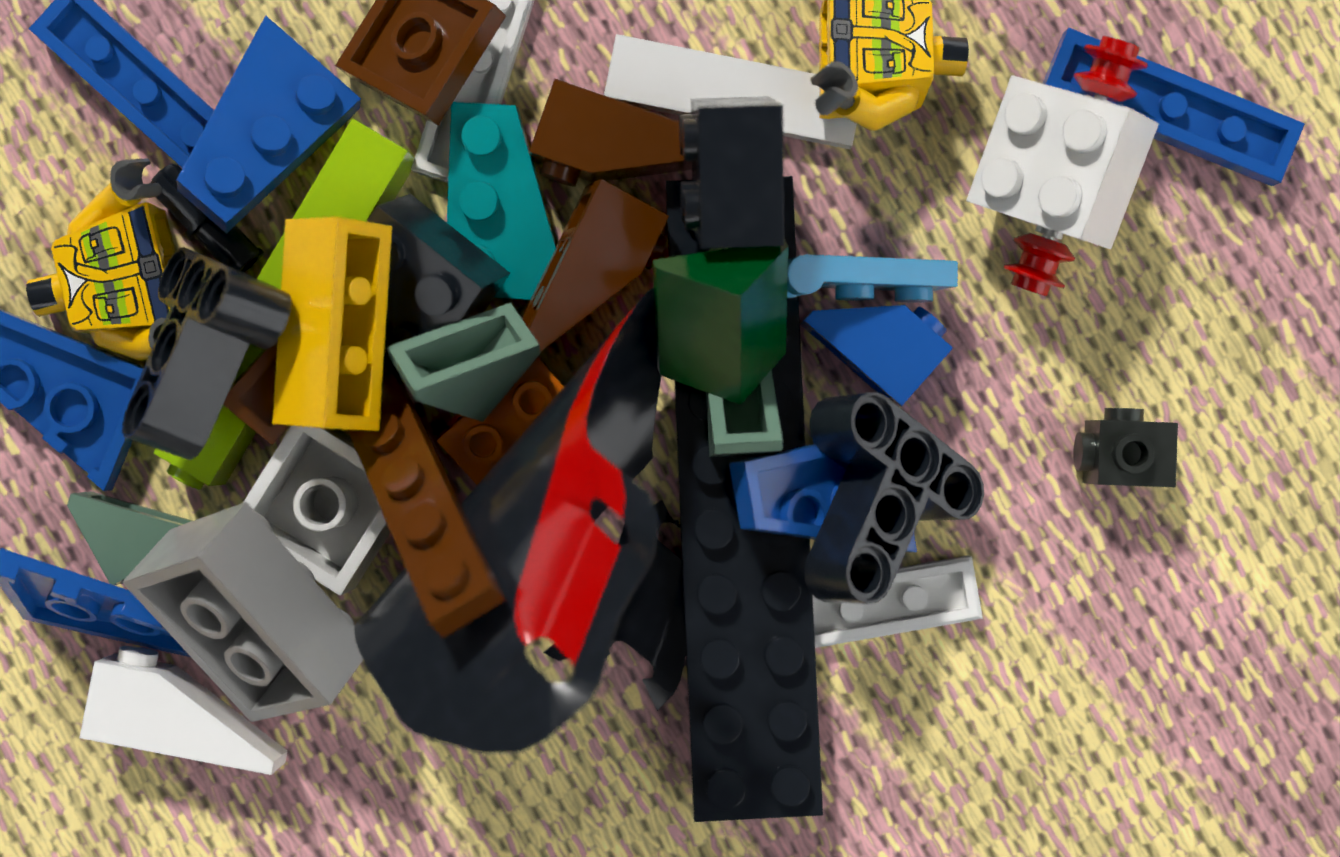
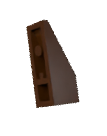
(602, 138)
(597, 256)

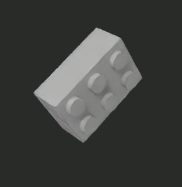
(248, 613)

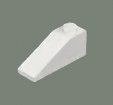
(170, 713)

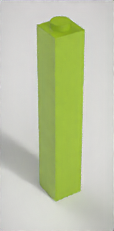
(354, 180)

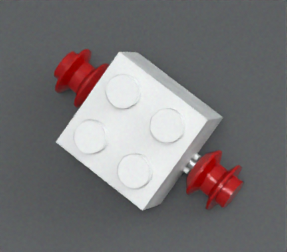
(1065, 161)

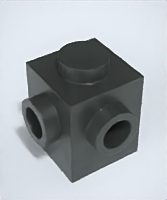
(1127, 450)

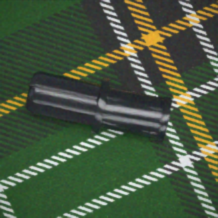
(227, 248)

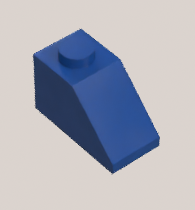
(883, 345)

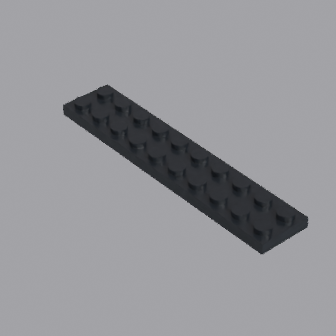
(745, 607)

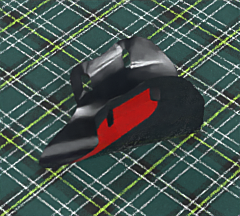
(552, 567)

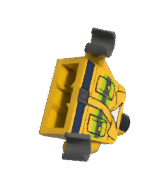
(880, 59)
(112, 266)

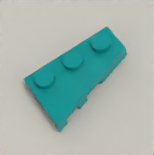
(498, 194)

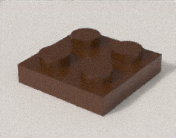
(420, 50)

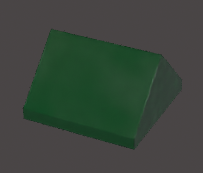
(721, 318)

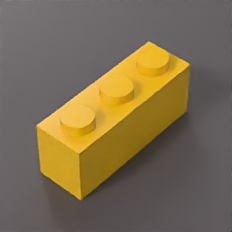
(336, 323)

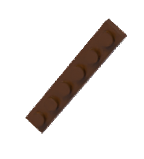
(425, 514)

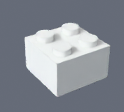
(321, 505)

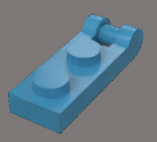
(858, 277)

